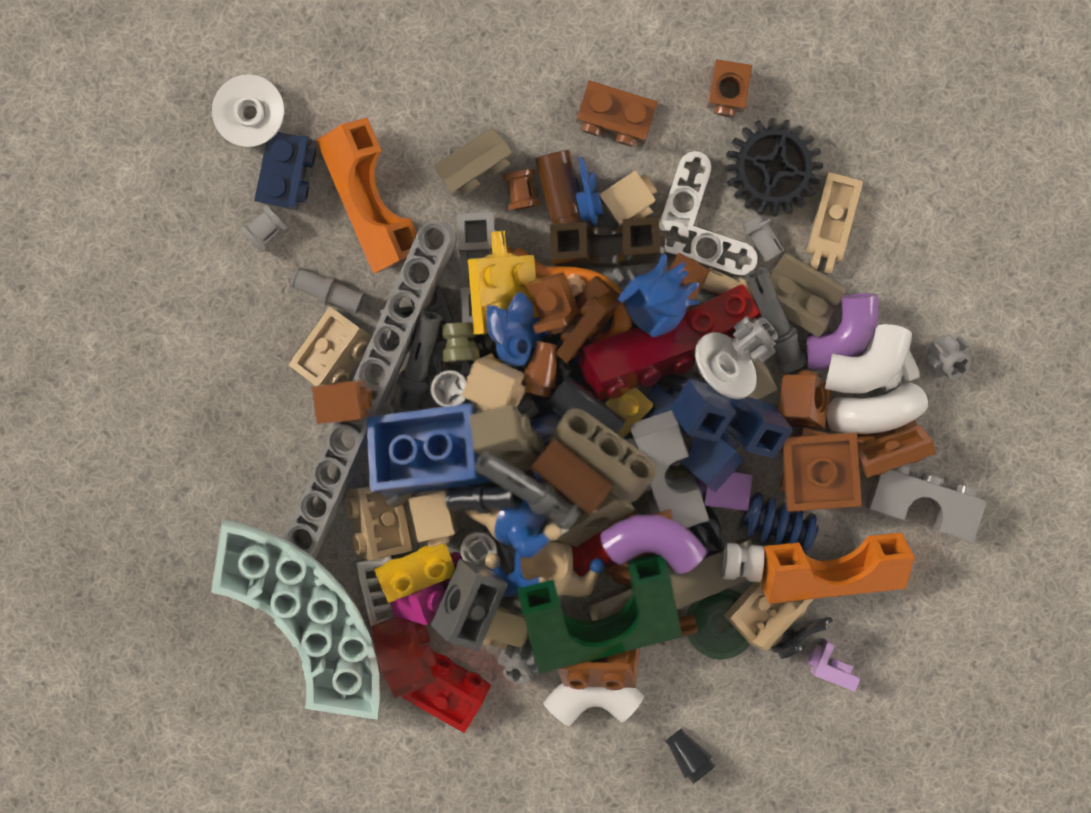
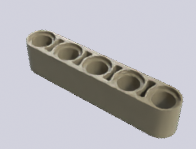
(687, 587)

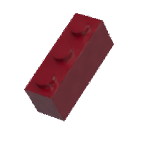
(636, 360)

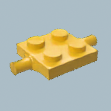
(498, 279)

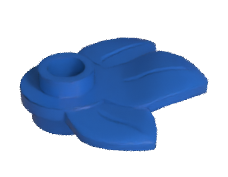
(589, 200)
(514, 330)

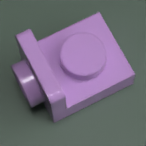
(836, 672)

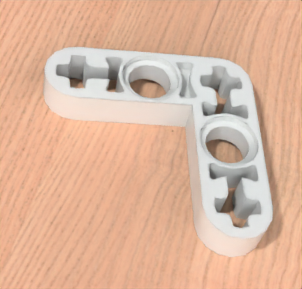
(685, 221)

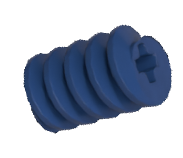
(779, 523)

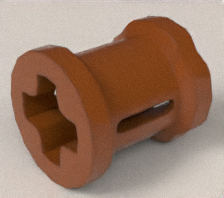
(521, 189)

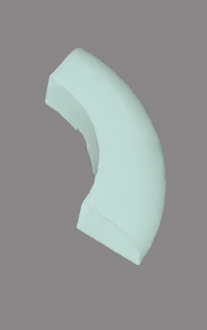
(309, 610)

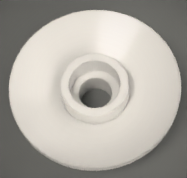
(240, 94)
(724, 367)

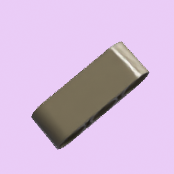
(606, 453)

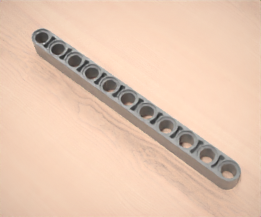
(391, 360)

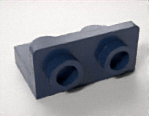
(284, 171)

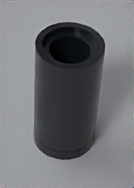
(574, 396)

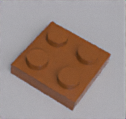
(821, 472)

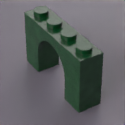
(643, 621)

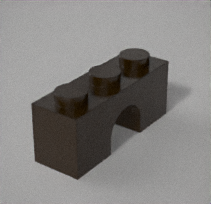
(585, 246)

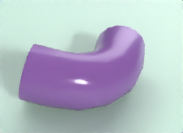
(852, 336)
(653, 535)

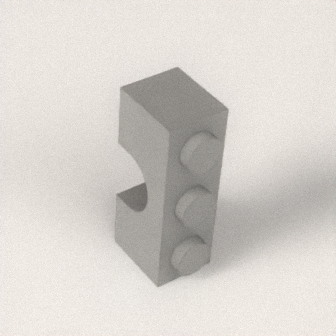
(473, 243)
(663, 444)
(957, 511)

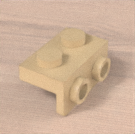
(763, 622)

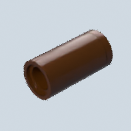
(559, 186)
(571, 476)

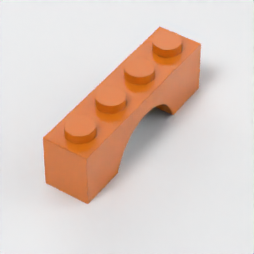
(351, 160)
(875, 566)

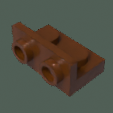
(596, 307)

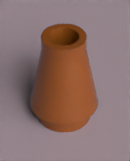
(541, 370)

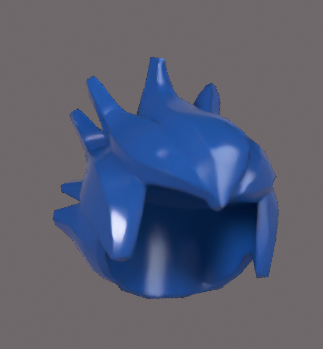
(657, 299)

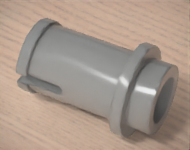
(763, 237)

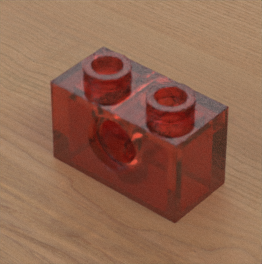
(404, 655)

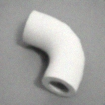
(875, 368)
(878, 412)
(569, 703)

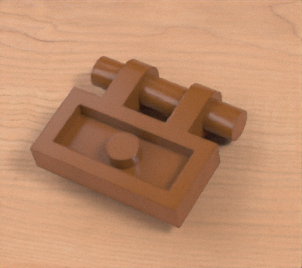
(893, 448)

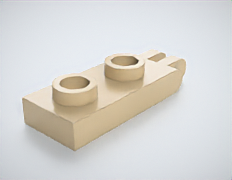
(833, 220)

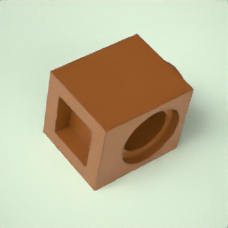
(736, 73)
(804, 400)
(341, 401)

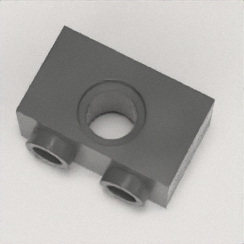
(469, 605)

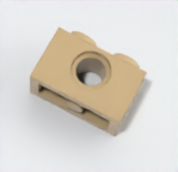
(432, 518)

